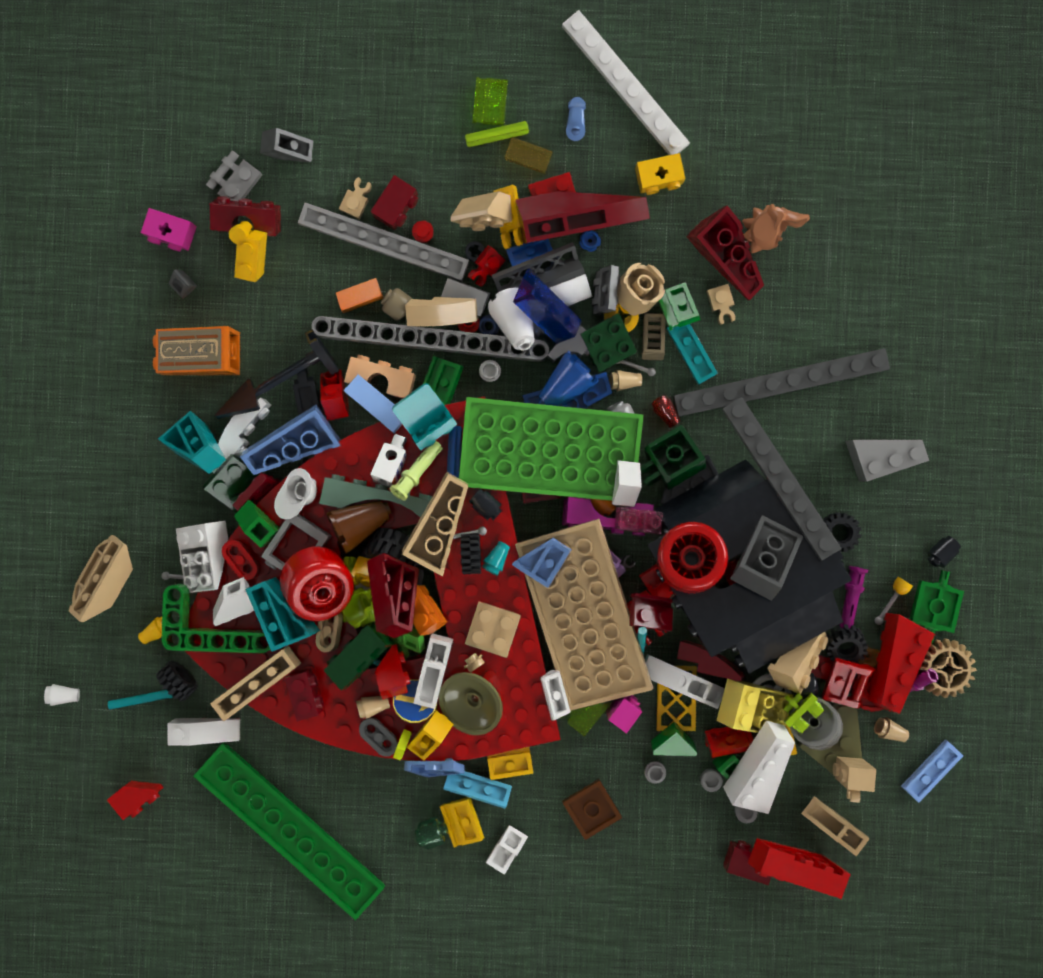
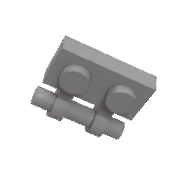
(239, 183)

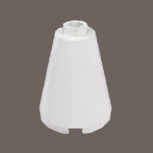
(512, 320)

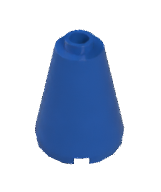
(567, 381)

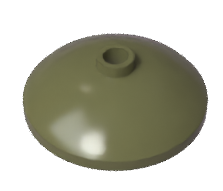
(466, 711)

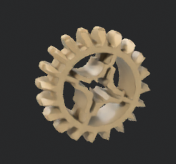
(963, 670)

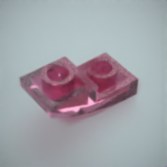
(638, 520)

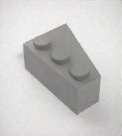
(883, 457)

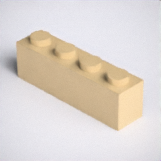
(255, 683)

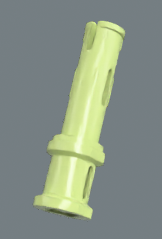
(411, 477)

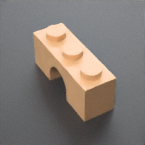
(399, 380)

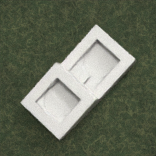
(506, 849)

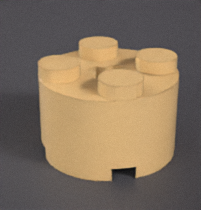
(640, 288)

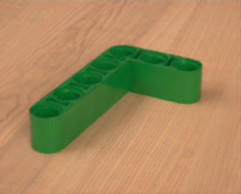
(207, 635)

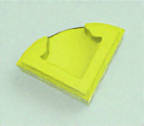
(402, 744)

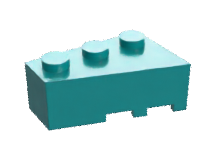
(194, 442)
(275, 616)

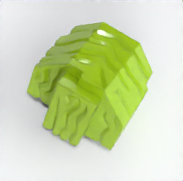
(360, 609)

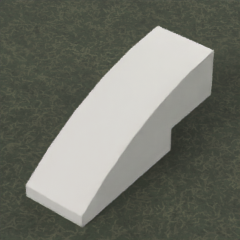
(433, 671)

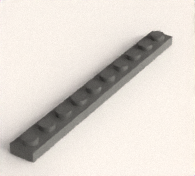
(782, 382)

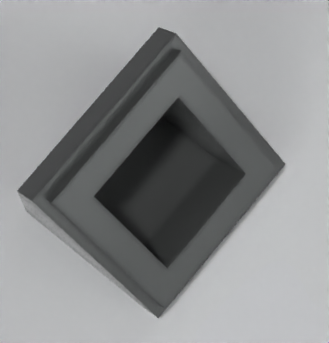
(182, 283)

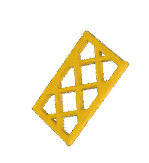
(691, 709)

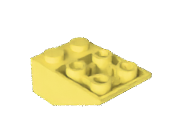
(750, 705)

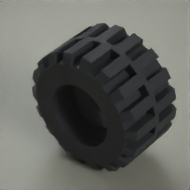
(388, 542)

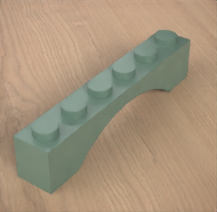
(341, 494)

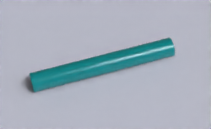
(641, 637)
(144, 698)

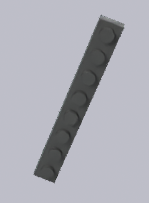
(781, 479)

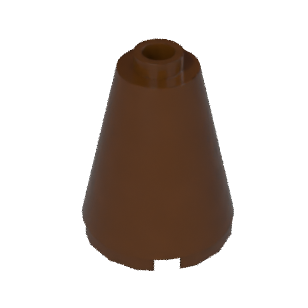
(358, 522)

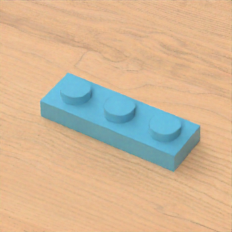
(479, 788)

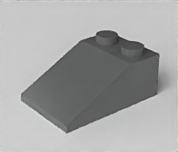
(767, 558)

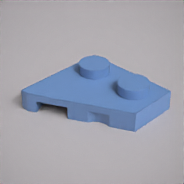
(544, 561)
(434, 768)

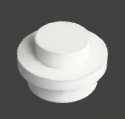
(490, 370)

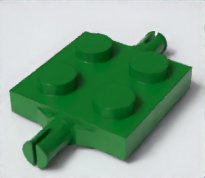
(937, 605)

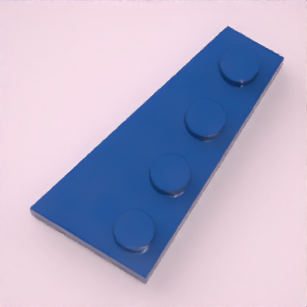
(585, 399)

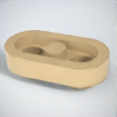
(329, 629)

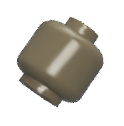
(394, 303)

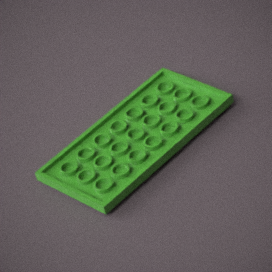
(546, 448)

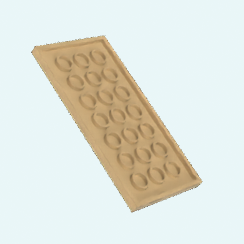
(588, 620)

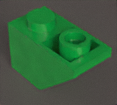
(256, 524)

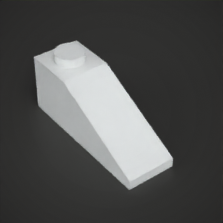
(202, 731)

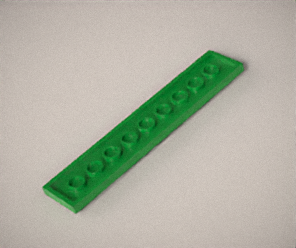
(289, 831)

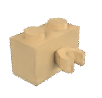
(855, 776)

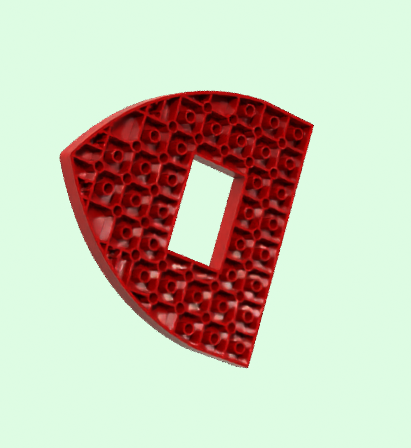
(516, 678)

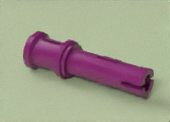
(853, 592)

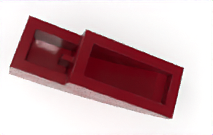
(715, 666)

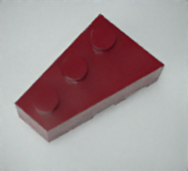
(393, 594)

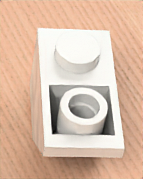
(232, 602)

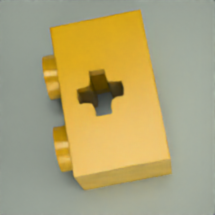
(669, 165)

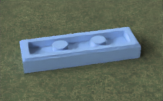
(373, 402)
(932, 770)

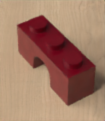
(264, 215)

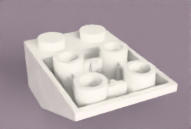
(202, 555)

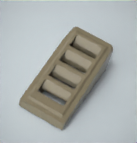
(648, 348)

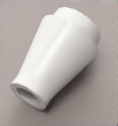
(60, 694)

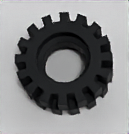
(852, 529)
(470, 553)
(844, 635)
(177, 680)

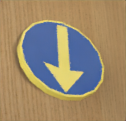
(407, 710)

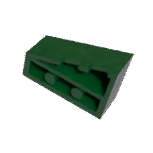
(357, 656)

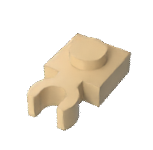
(355, 202)
(721, 299)

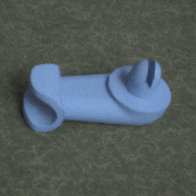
(576, 123)

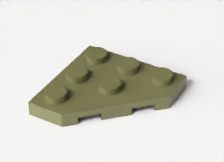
(848, 744)

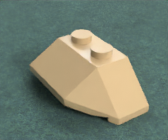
(101, 579)

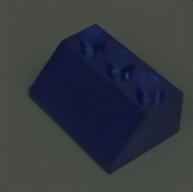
(546, 308)

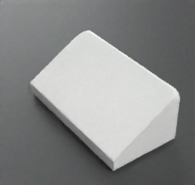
(573, 290)
(555, 694)

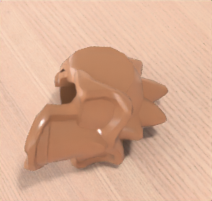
(768, 225)

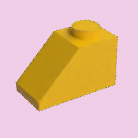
(430, 735)

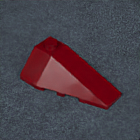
(724, 246)

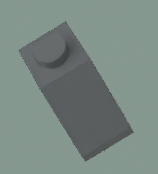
(286, 145)

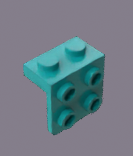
(424, 416)

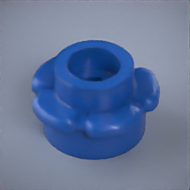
(585, 236)

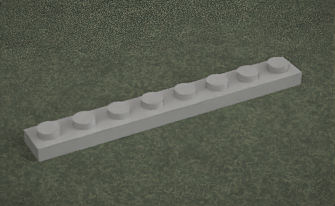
(383, 242)

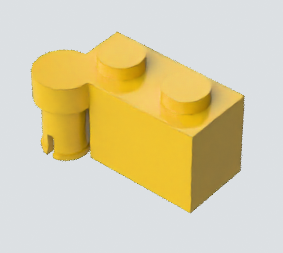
(249, 251)

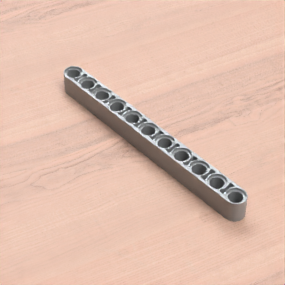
(421, 333)

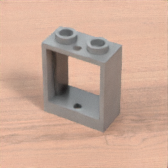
(302, 523)

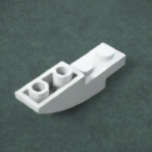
(233, 438)
(684, 682)

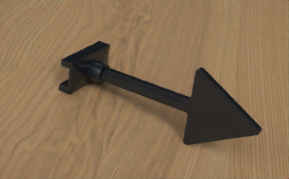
(246, 399)

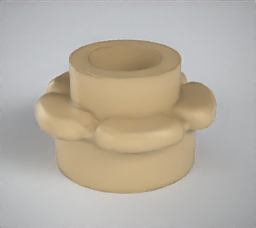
(474, 662)

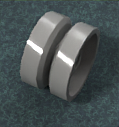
(825, 733)

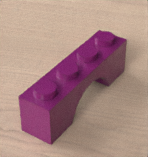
(581, 511)

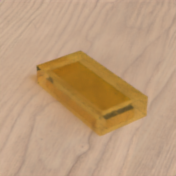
(528, 155)

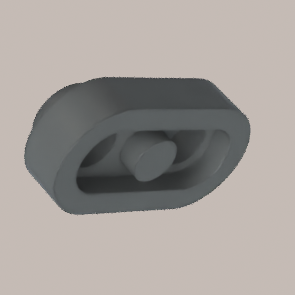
(377, 737)

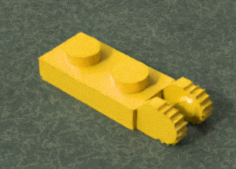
(513, 226)

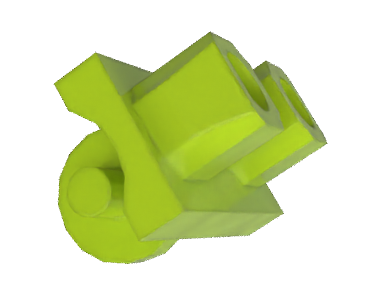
(809, 704)

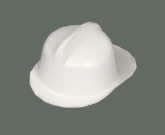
(295, 493)

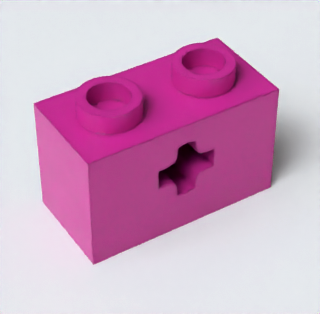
(158, 222)
(624, 712)

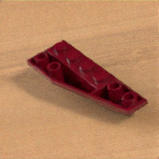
(574, 212)

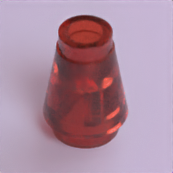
(665, 410)

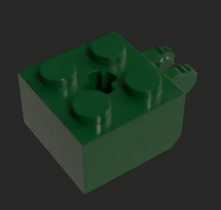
(672, 471)

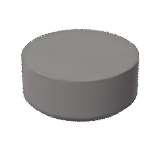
(711, 780)
(745, 815)

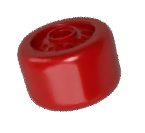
(697, 540)
(316, 583)

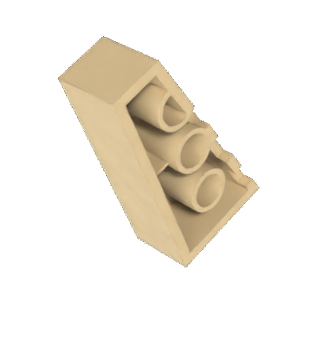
(435, 530)

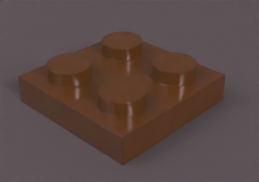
(592, 809)

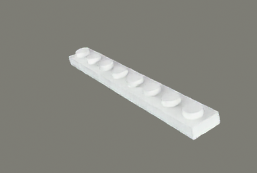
(625, 84)

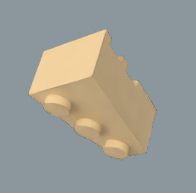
(794, 667)

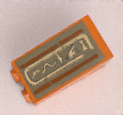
(197, 351)

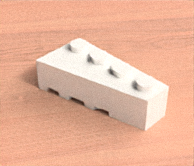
(760, 769)

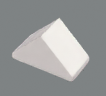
(627, 483)

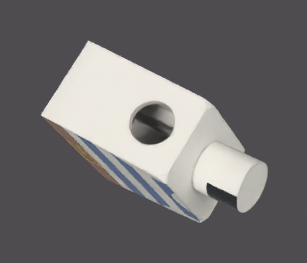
(388, 471)

